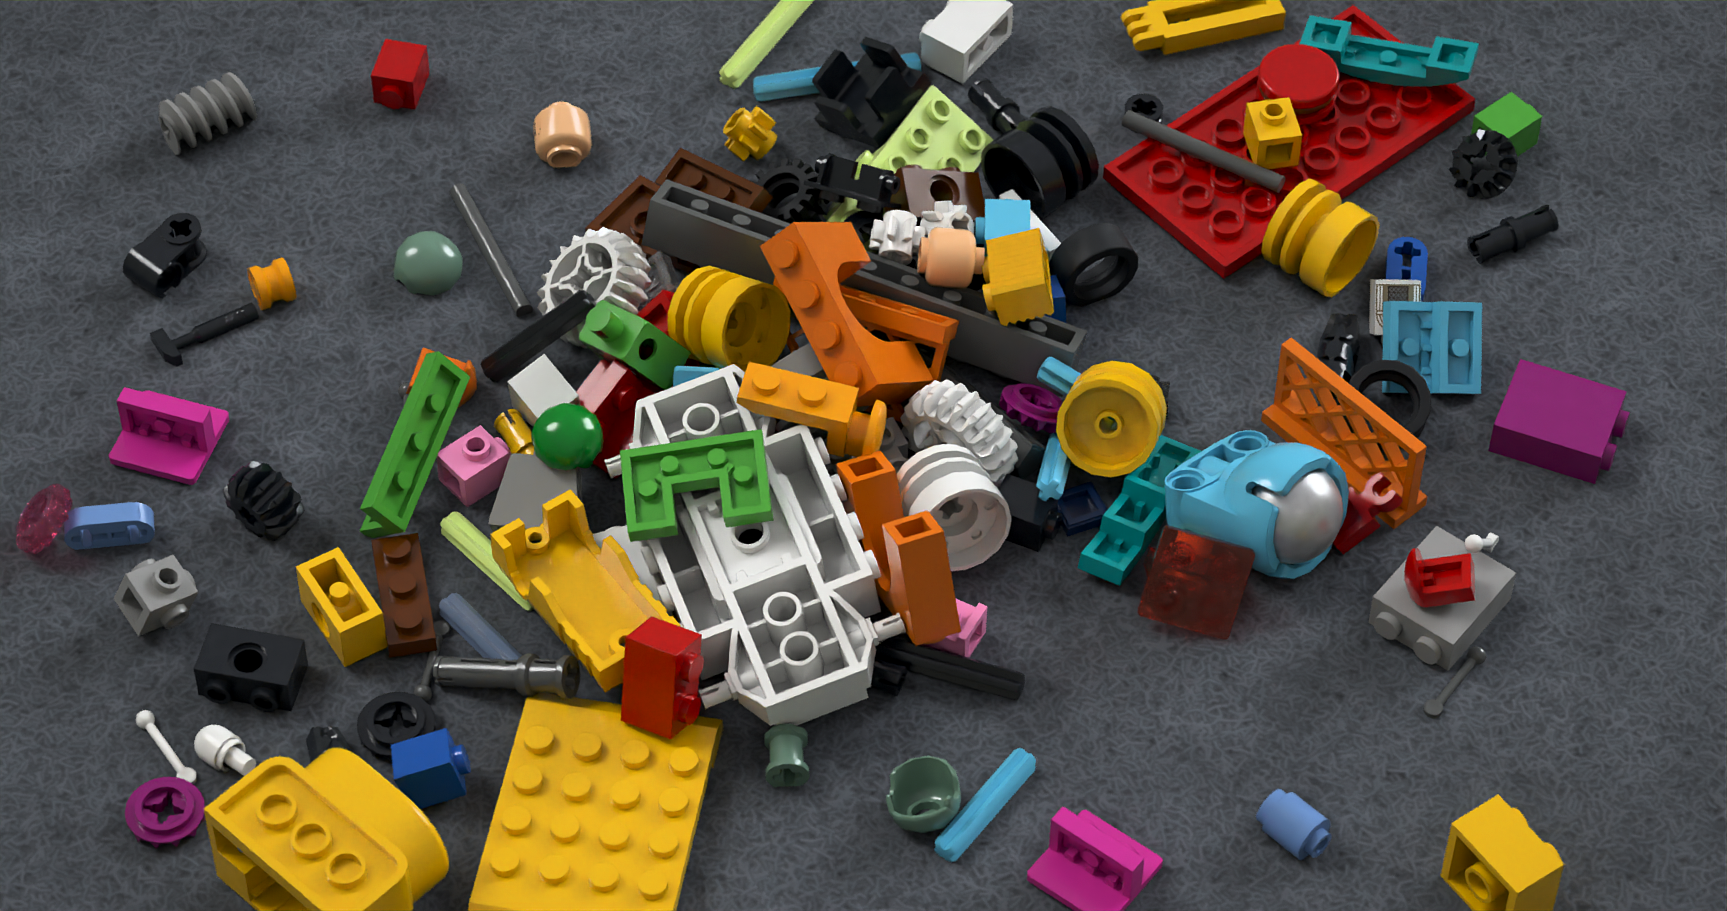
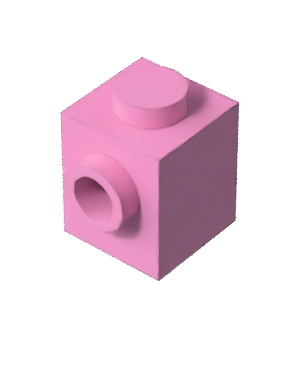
(473, 465)

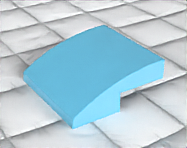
(1437, 341)

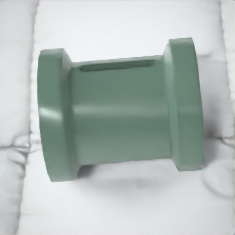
(786, 755)

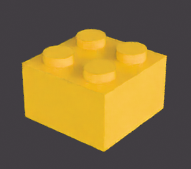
(1500, 861)

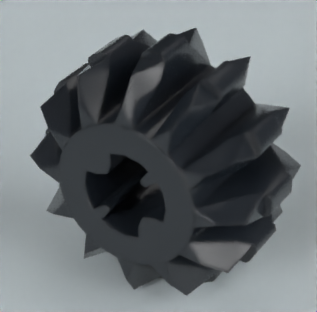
(263, 500)

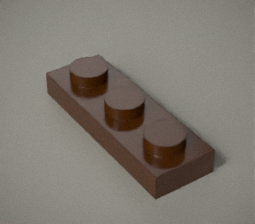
(714, 180)
(404, 595)

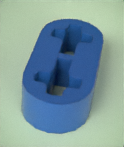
(1418, 268)

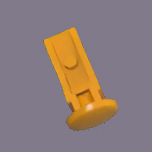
(814, 404)

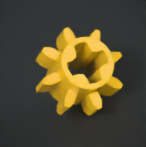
(750, 133)

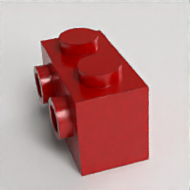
(661, 677)

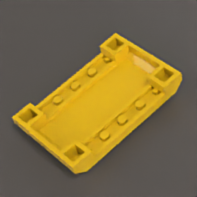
(594, 811)

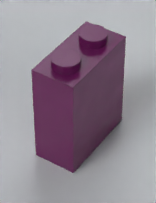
(1559, 422)

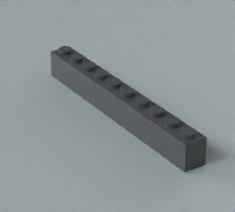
(730, 237)

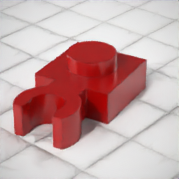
(1362, 509)

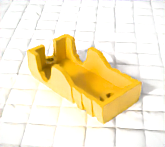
(576, 587)

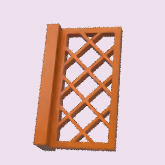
(896, 321)
(1300, 420)

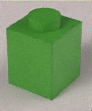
(1512, 119)

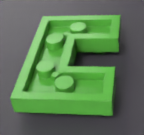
(725, 461)

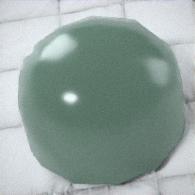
(428, 263)
(921, 785)

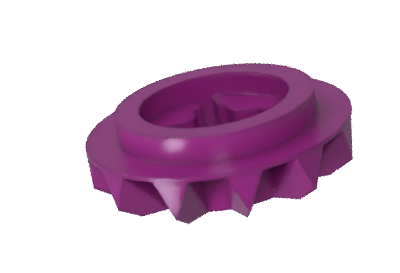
(1031, 406)
(153, 797)

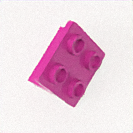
(166, 435)
(1092, 864)

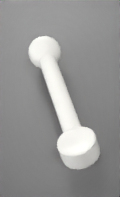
(1474, 543)
(145, 720)

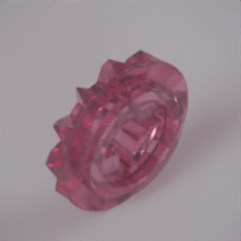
(43, 518)

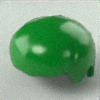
(567, 437)

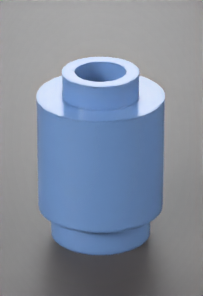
(1294, 824)

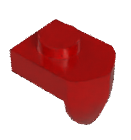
(1439, 579)

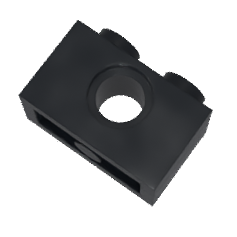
(273, 663)

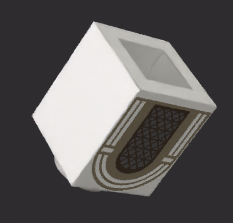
(1389, 290)

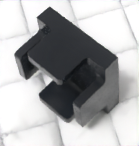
(868, 98)

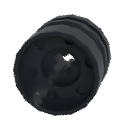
(1041, 161)

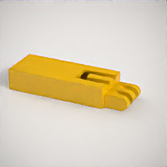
(1209, 24)

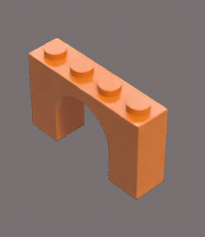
(809, 266)
(907, 549)

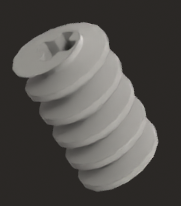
(204, 109)

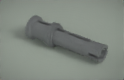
(526, 674)

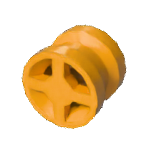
(272, 283)

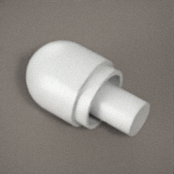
(219, 745)

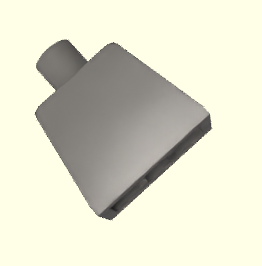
(528, 486)

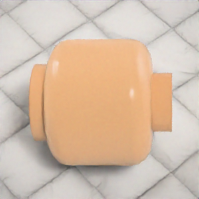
(562, 135)
(949, 257)

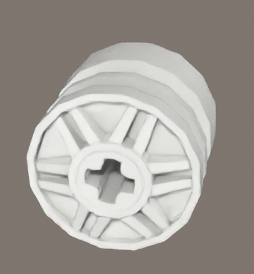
(960, 499)

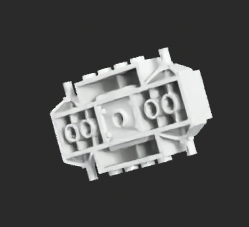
(775, 610)

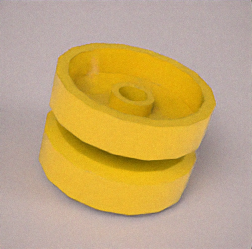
(1107, 445)

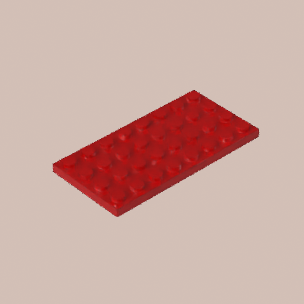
(1226, 215)

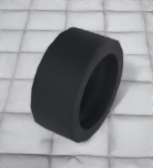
(1084, 249)
(1402, 375)

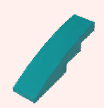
(1134, 515)

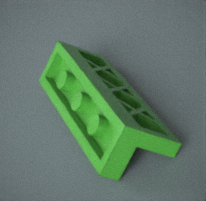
(413, 446)

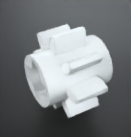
(947, 216)
(897, 236)

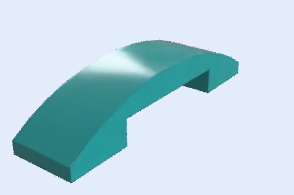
(1391, 61)

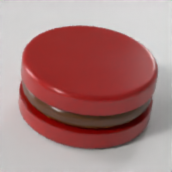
(1302, 75)

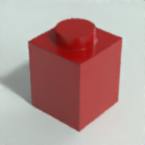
(400, 74)

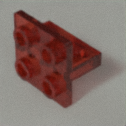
(1195, 581)

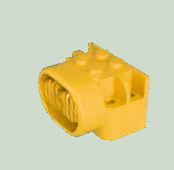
(323, 838)

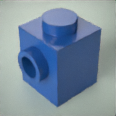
(430, 768)

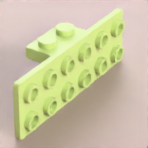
(929, 136)

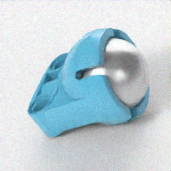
(1262, 496)

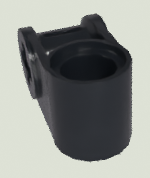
(166, 260)

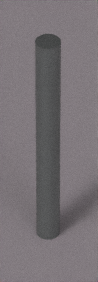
(1203, 151)
(490, 250)

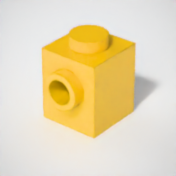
(1272, 133)

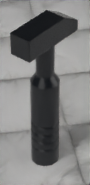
(201, 333)

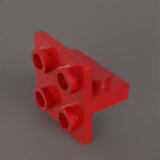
(612, 396)

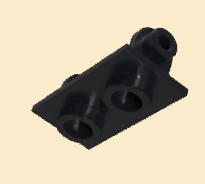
(838, 181)

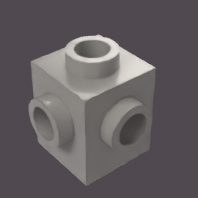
(156, 595)

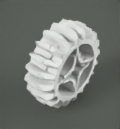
(604, 266)
(955, 416)

